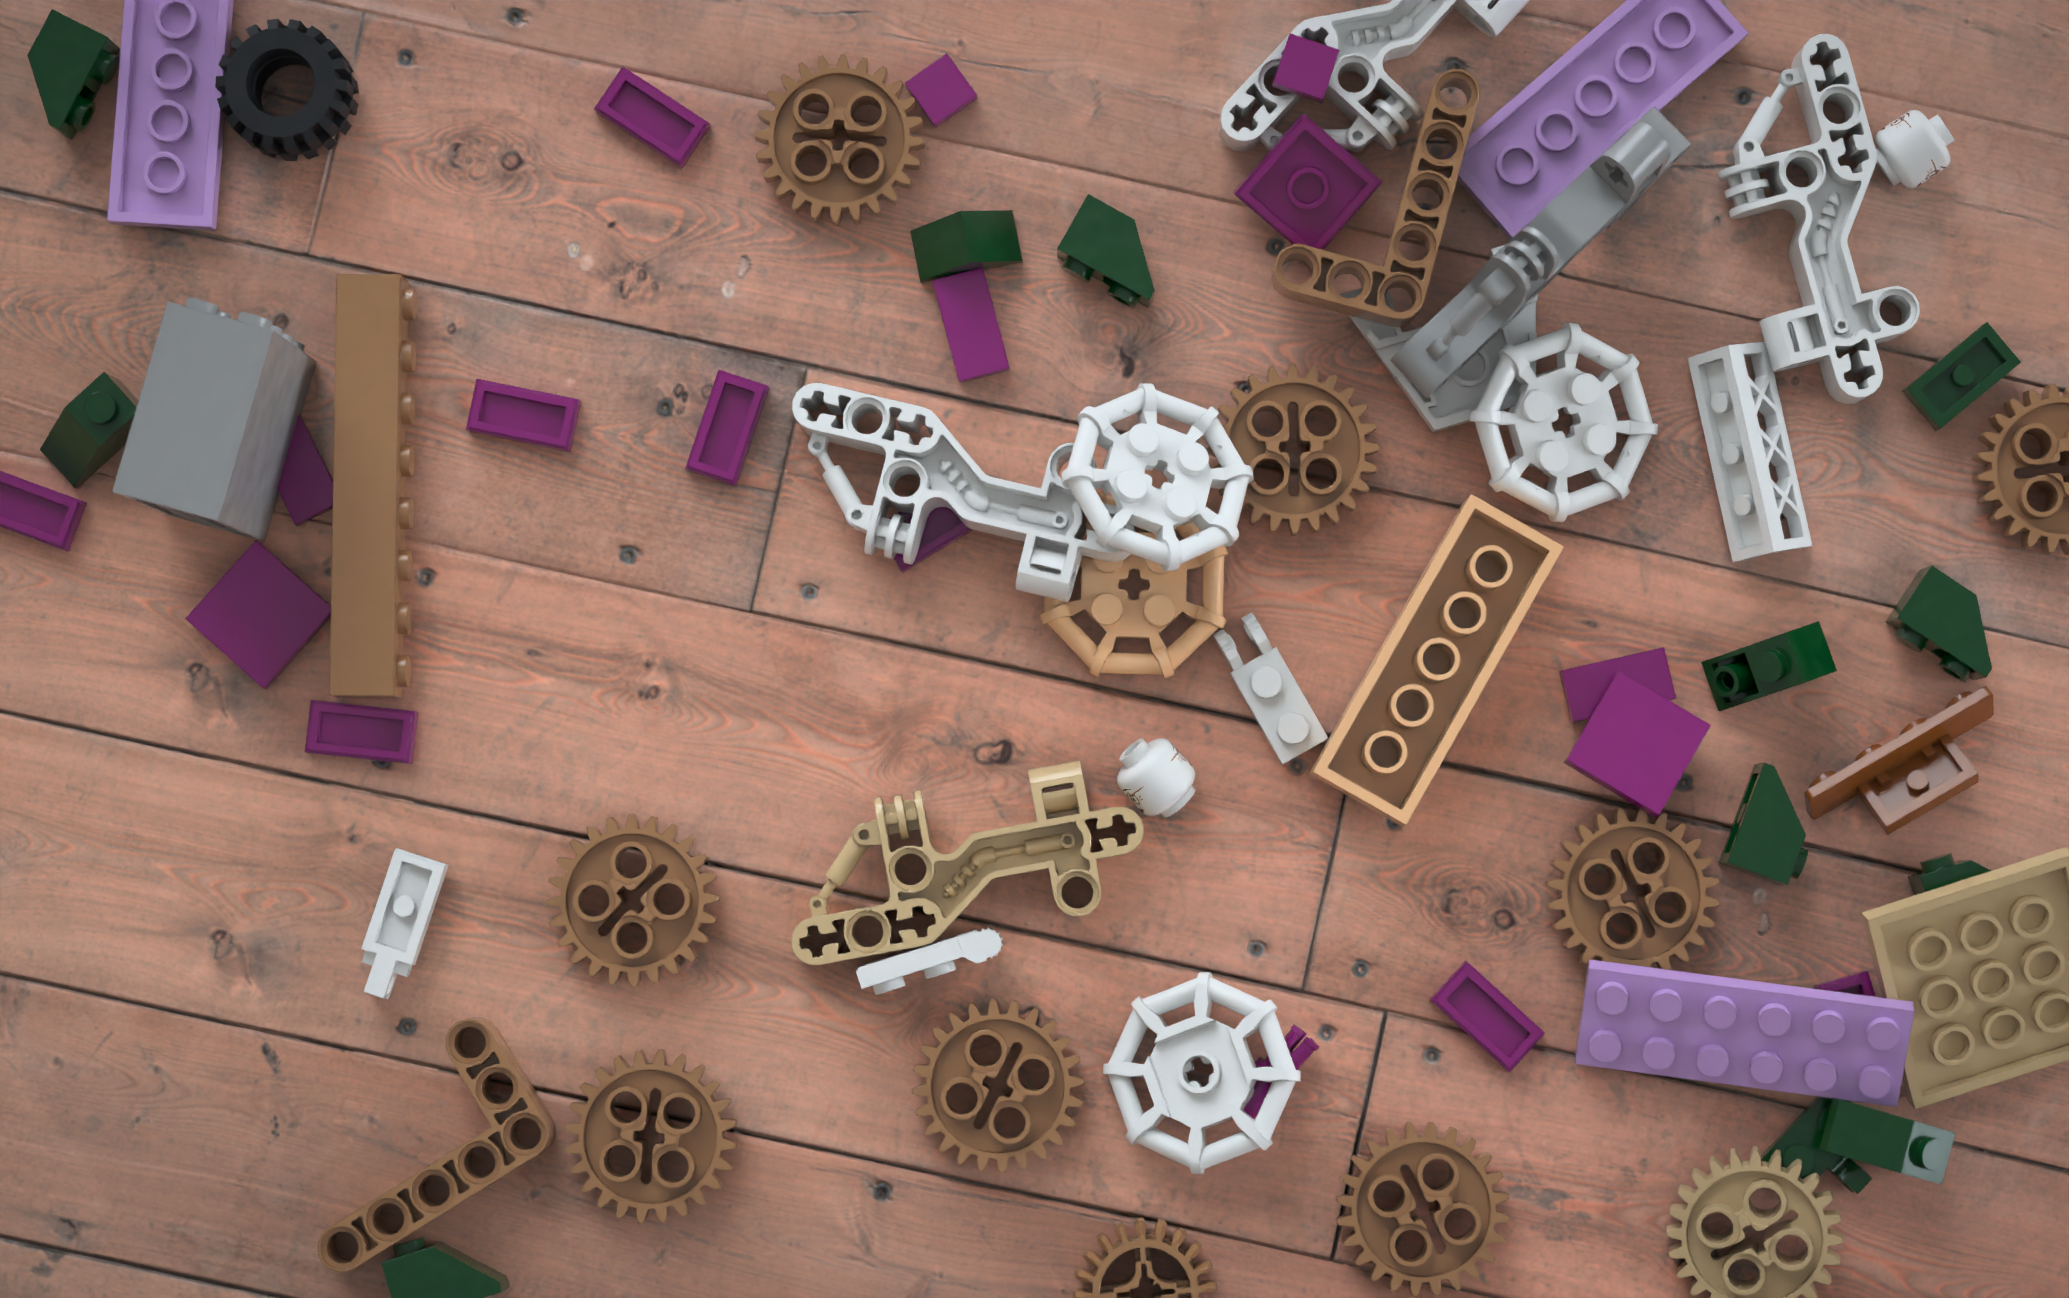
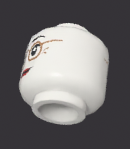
(1913, 148)
(1156, 777)

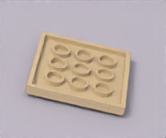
(1982, 974)

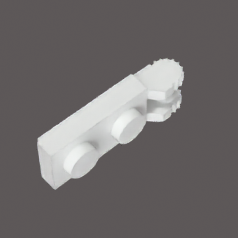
(1272, 694)
(932, 959)

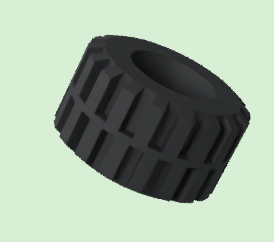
(262, 56)

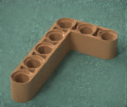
(1409, 222)
(456, 1165)

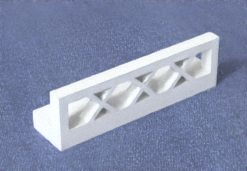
(1742, 451)

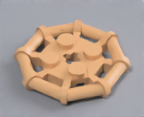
(1141, 617)

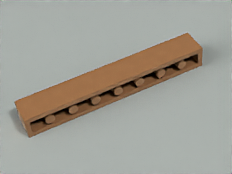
(371, 486)

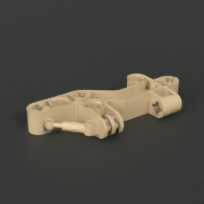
(955, 879)

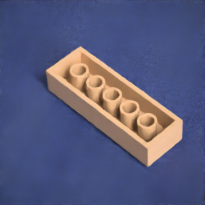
(1436, 660)

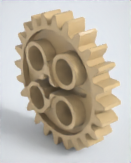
(1729, 1192)

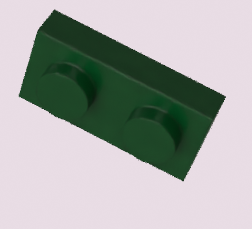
(1961, 376)

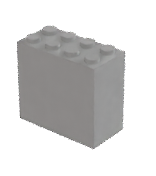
(215, 419)

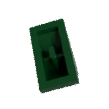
(966, 243)

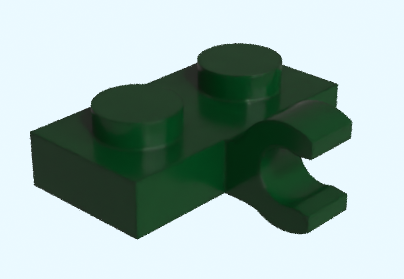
(1803, 1141)

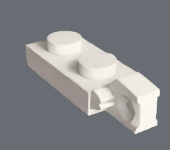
(400, 919)

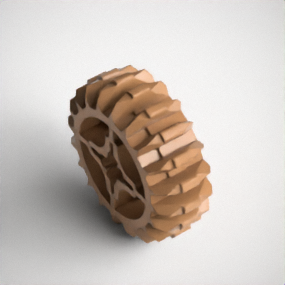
(1141, 1244)

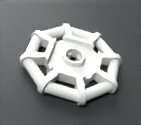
(1589, 436)
(1172, 453)
(1229, 1085)

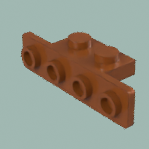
(1910, 771)

